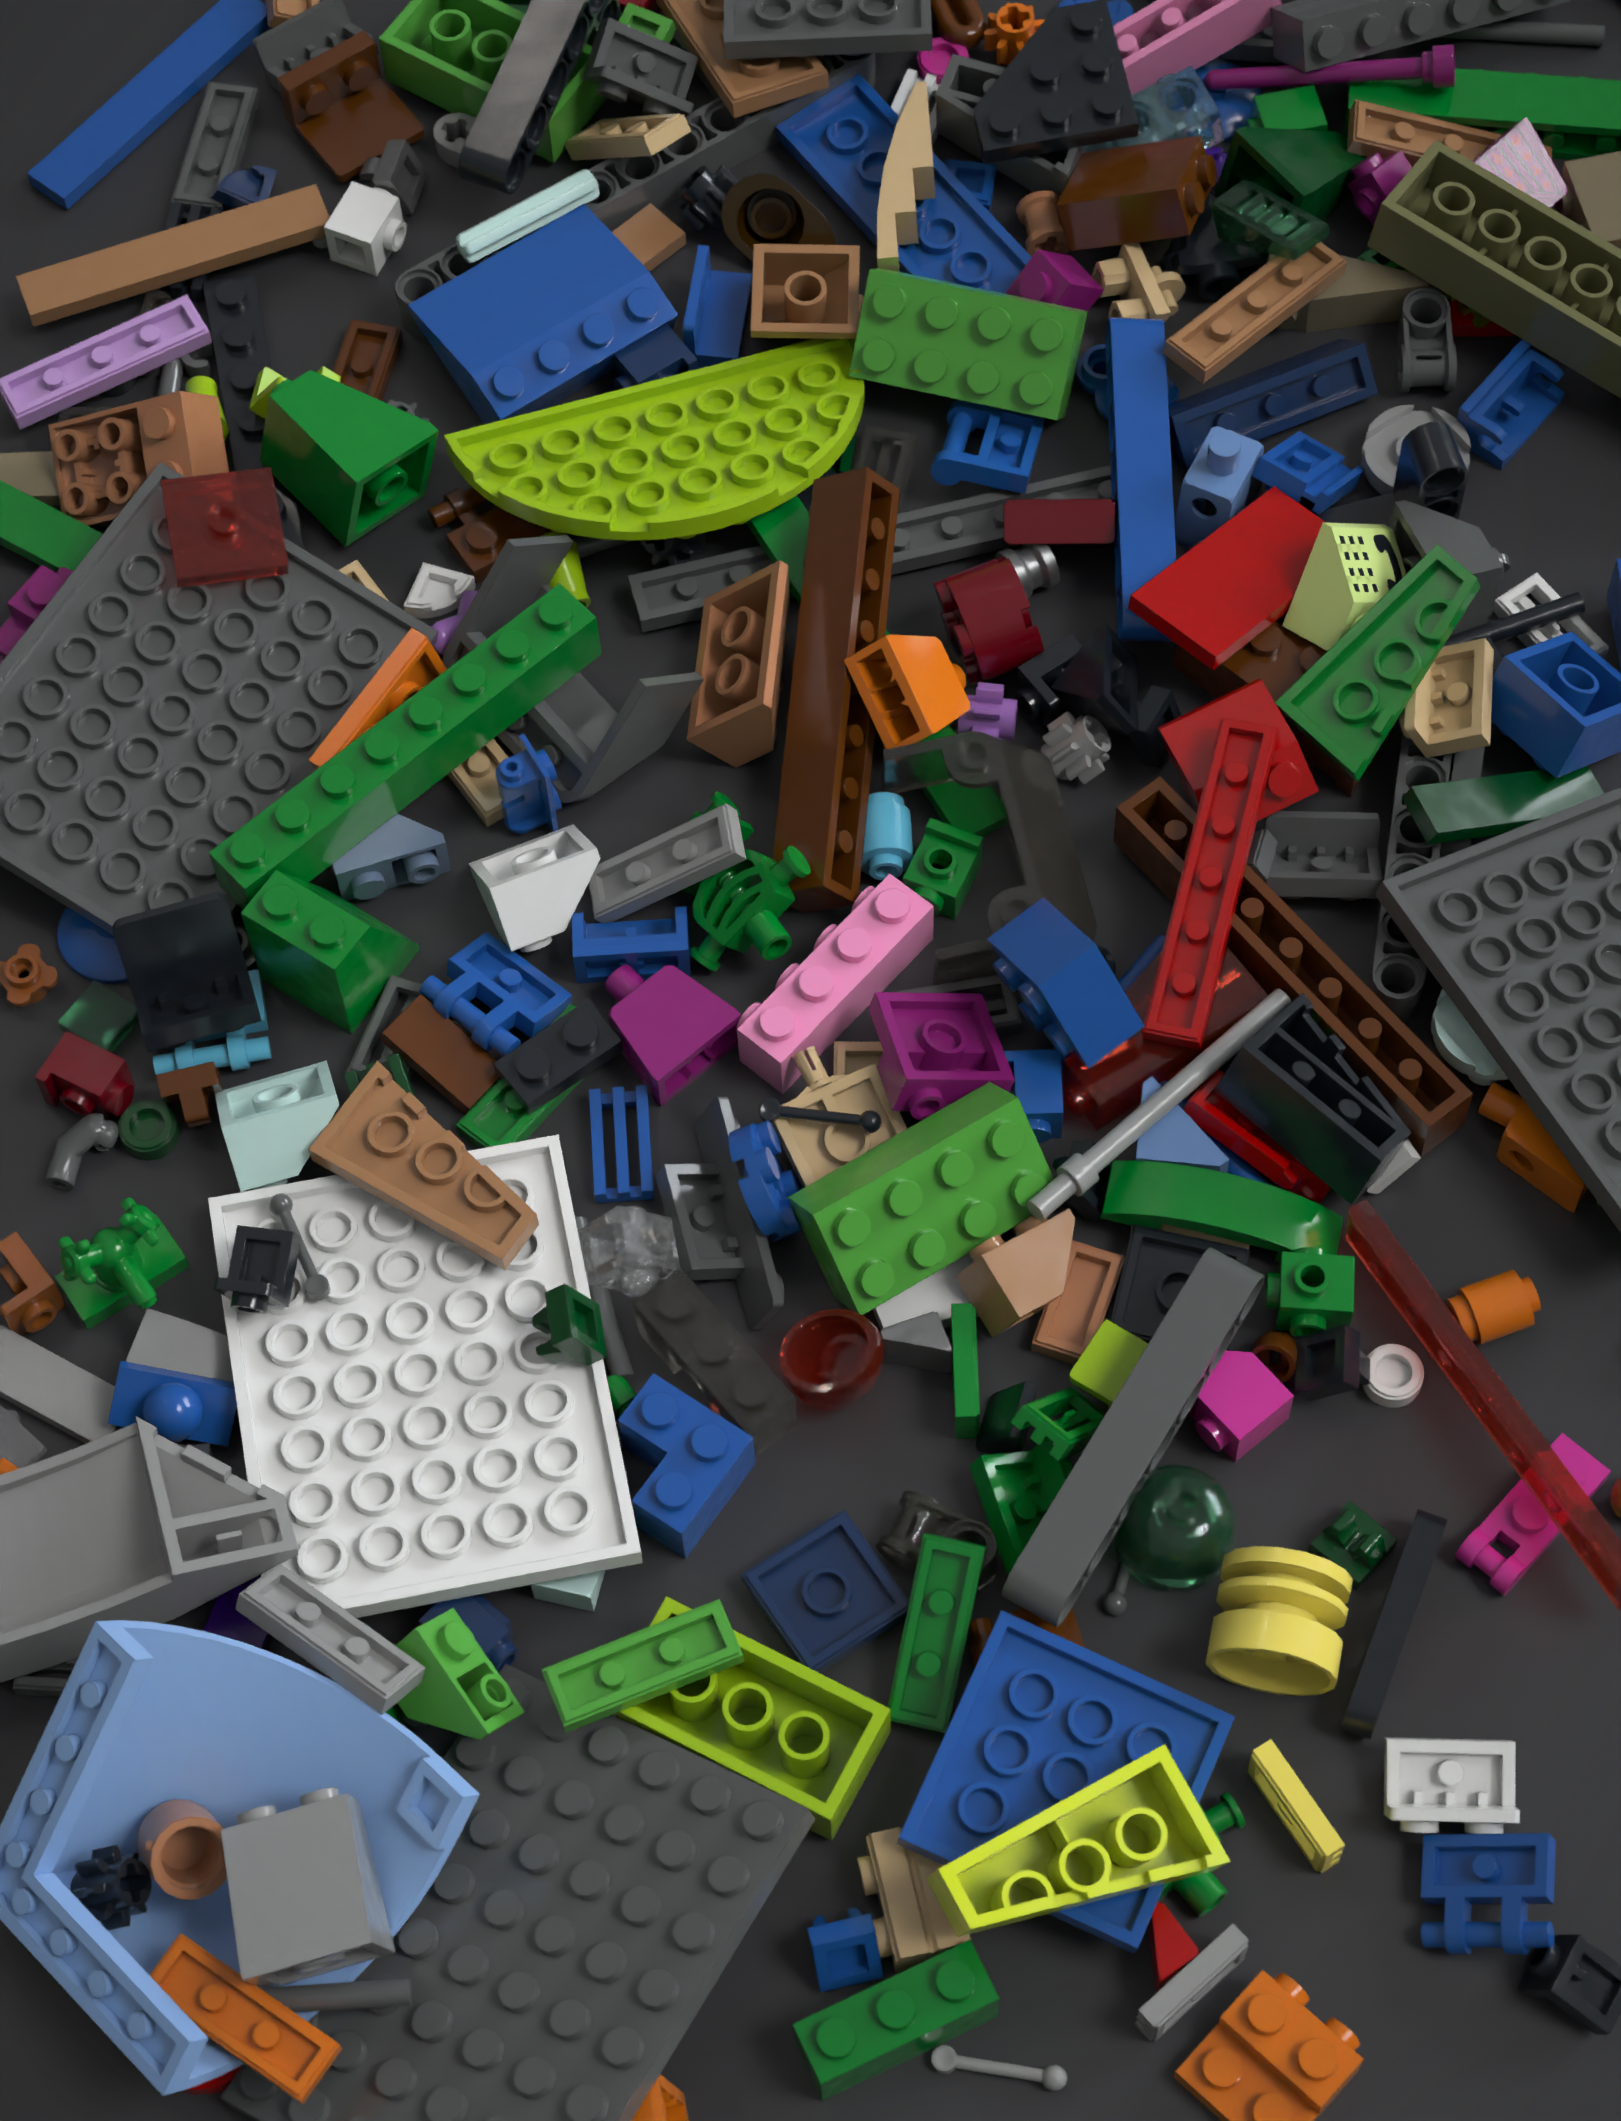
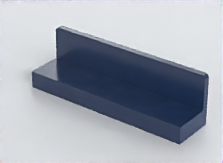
(1274, 396)

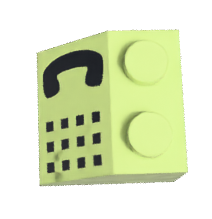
(1343, 580)

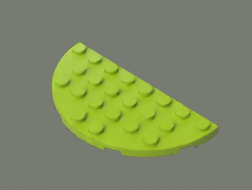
(672, 450)

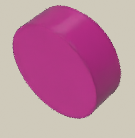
(937, 60)

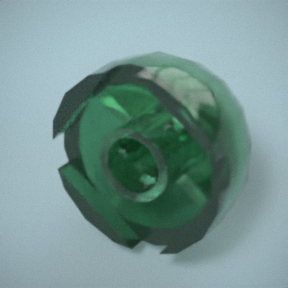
(1176, 1529)

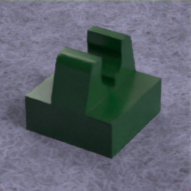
(573, 1327)
(1354, 1543)

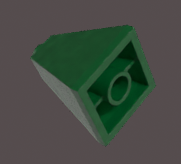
(1294, 164)

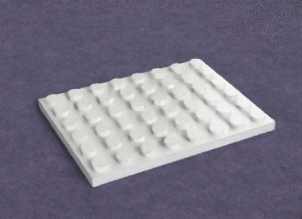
(412, 1403)

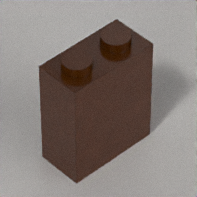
(1136, 193)

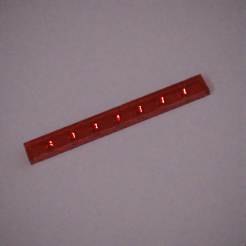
(1487, 1397)

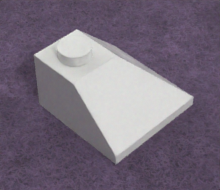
(536, 886)

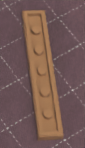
(173, 255)

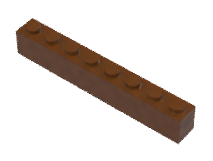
(827, 721)
(1288, 956)

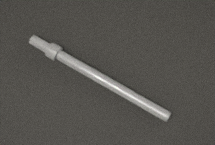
(1082, 1171)

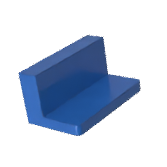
(716, 312)

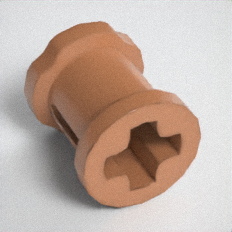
(1042, 222)

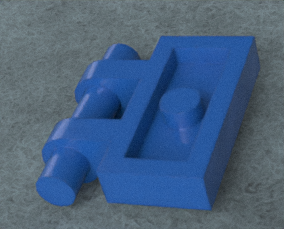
(506, 984)
(1485, 1871)

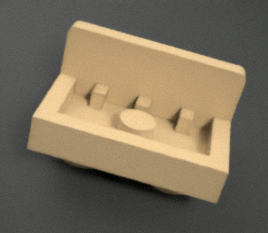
(1452, 701)

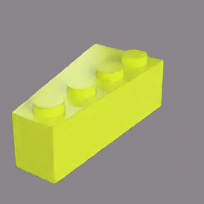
(1097, 1844)

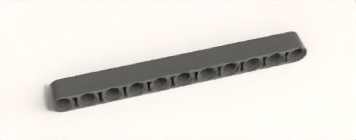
(635, 182)

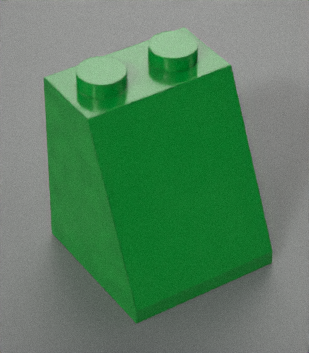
(345, 453)
(323, 949)

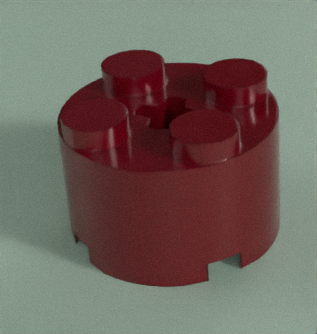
(988, 619)

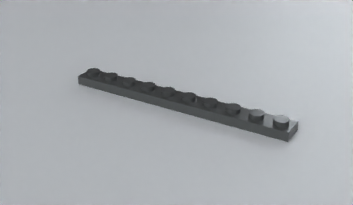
(921, 540)

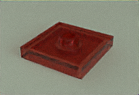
(224, 527)

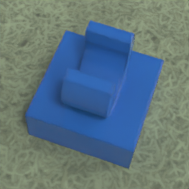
(845, 1951)

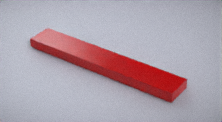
(1210, 883)

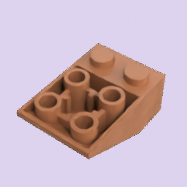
(113, 451)

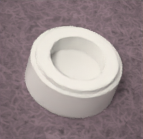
(1394, 1376)

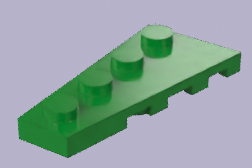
(1374, 669)

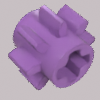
(990, 712)

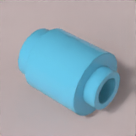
(887, 836)

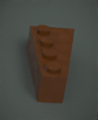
(1279, 661)

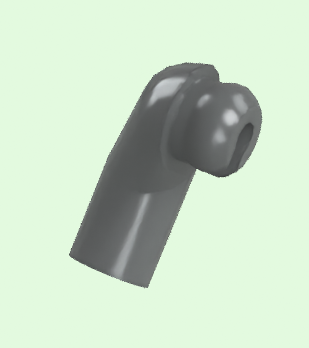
(74, 1143)

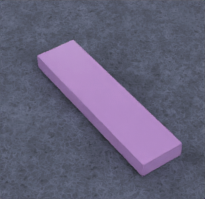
(103, 361)

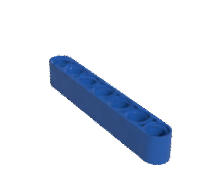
(1139, 463)

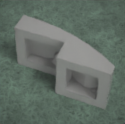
(181, 1347)

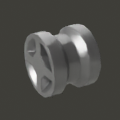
(1034, 566)

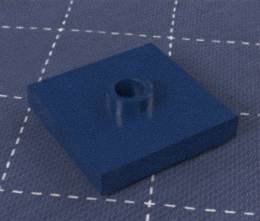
(826, 1593)

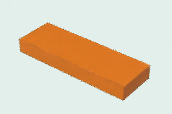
(245, 2019)

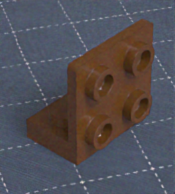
(346, 107)

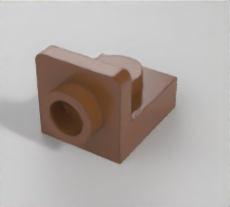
(34, 1290)

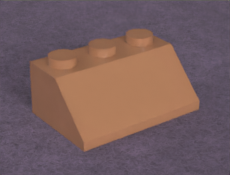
(741, 667)

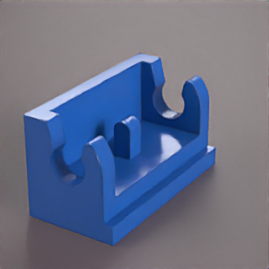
(1511, 404)
(641, 944)

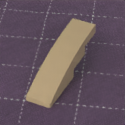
(905, 178)

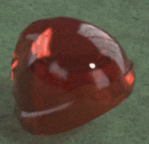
(832, 1358)

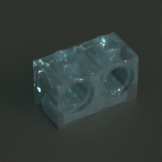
(1159, 115)

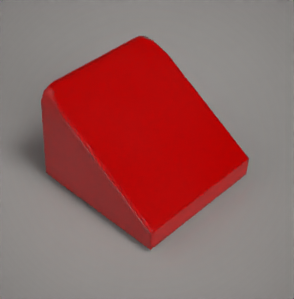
(1169, 1946)

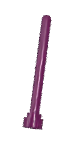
(1433, 66)

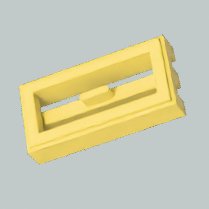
(1295, 1807)

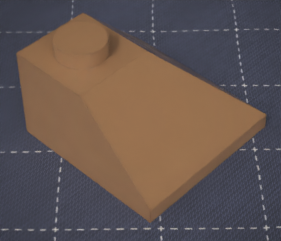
(805, 291)

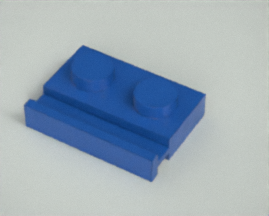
(1308, 471)

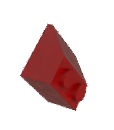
(1193, 736)

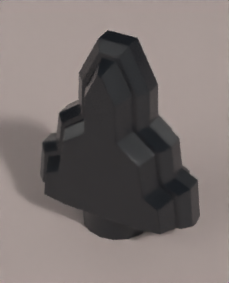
(1210, 263)

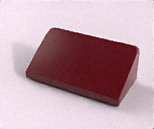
(1058, 521)

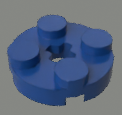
(765, 1181)

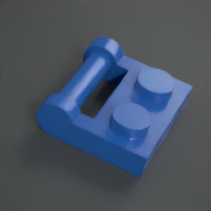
(1005, 452)

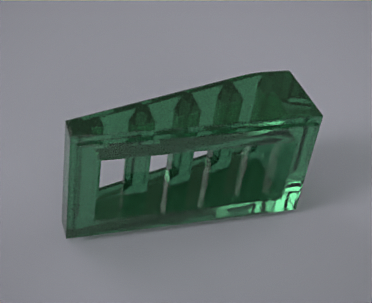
(1262, 220)

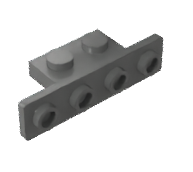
(713, 1221)

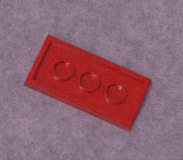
(1232, 579)

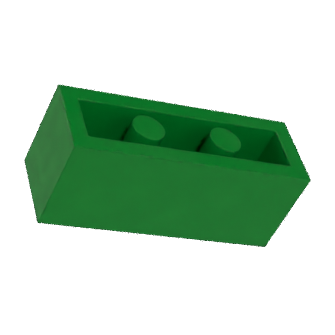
(896, 2020)

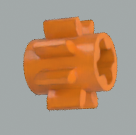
(1010, 30)

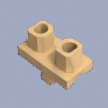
(1142, 289)

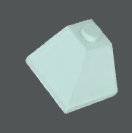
(275, 1123)

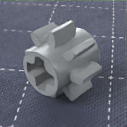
(1076, 747)

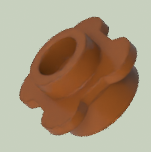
(33, 987)

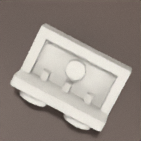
(1450, 1783)

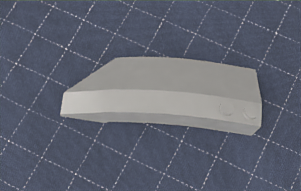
(124, 1535)

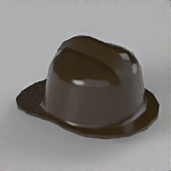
(771, 212)

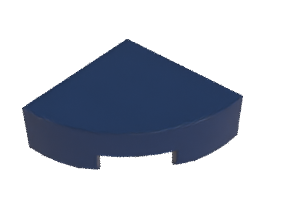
(245, 186)

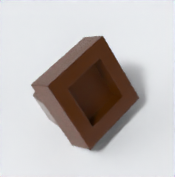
(191, 1088)

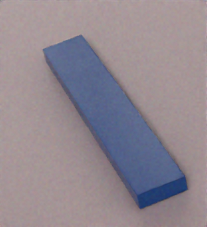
(148, 100)

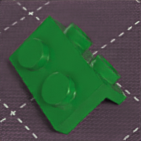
(1017, 1494)

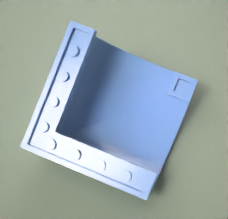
(235, 1730)

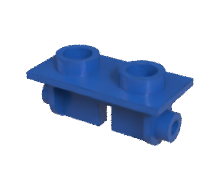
(528, 789)

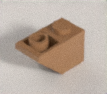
(1021, 1275)

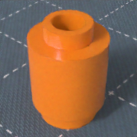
(1495, 1306)

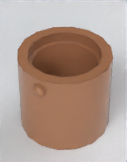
(182, 1849)

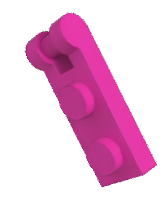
(1523, 1522)

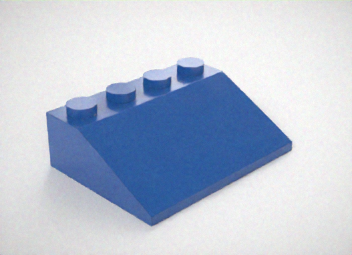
(542, 316)

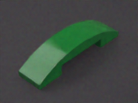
(1218, 1206)

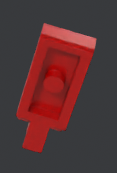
(1250, 1142)

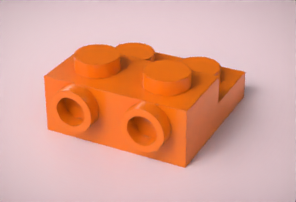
(1271, 2057)

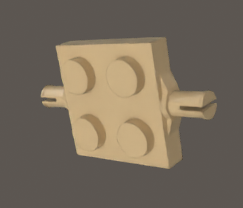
(821, 1146)

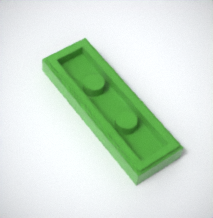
(642, 1665)

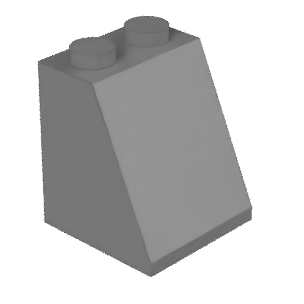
(304, 1890)

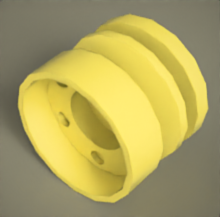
(1279, 1621)

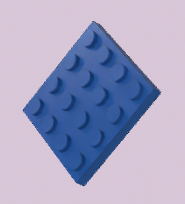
(1041, 1728)

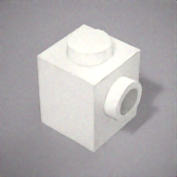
(365, 228)

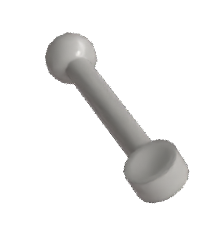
(946, 2061)

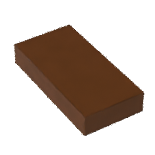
(441, 1054)

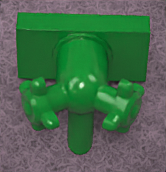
(119, 1265)

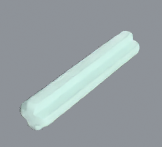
(527, 216)

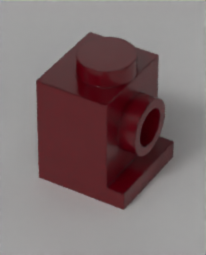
(86, 1078)

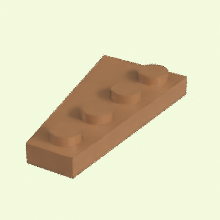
(411, 1162)

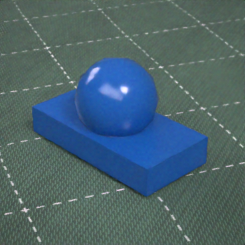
(175, 1403)

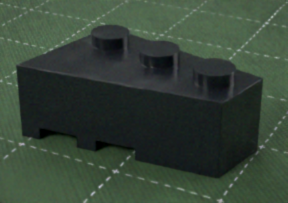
(1313, 1102)

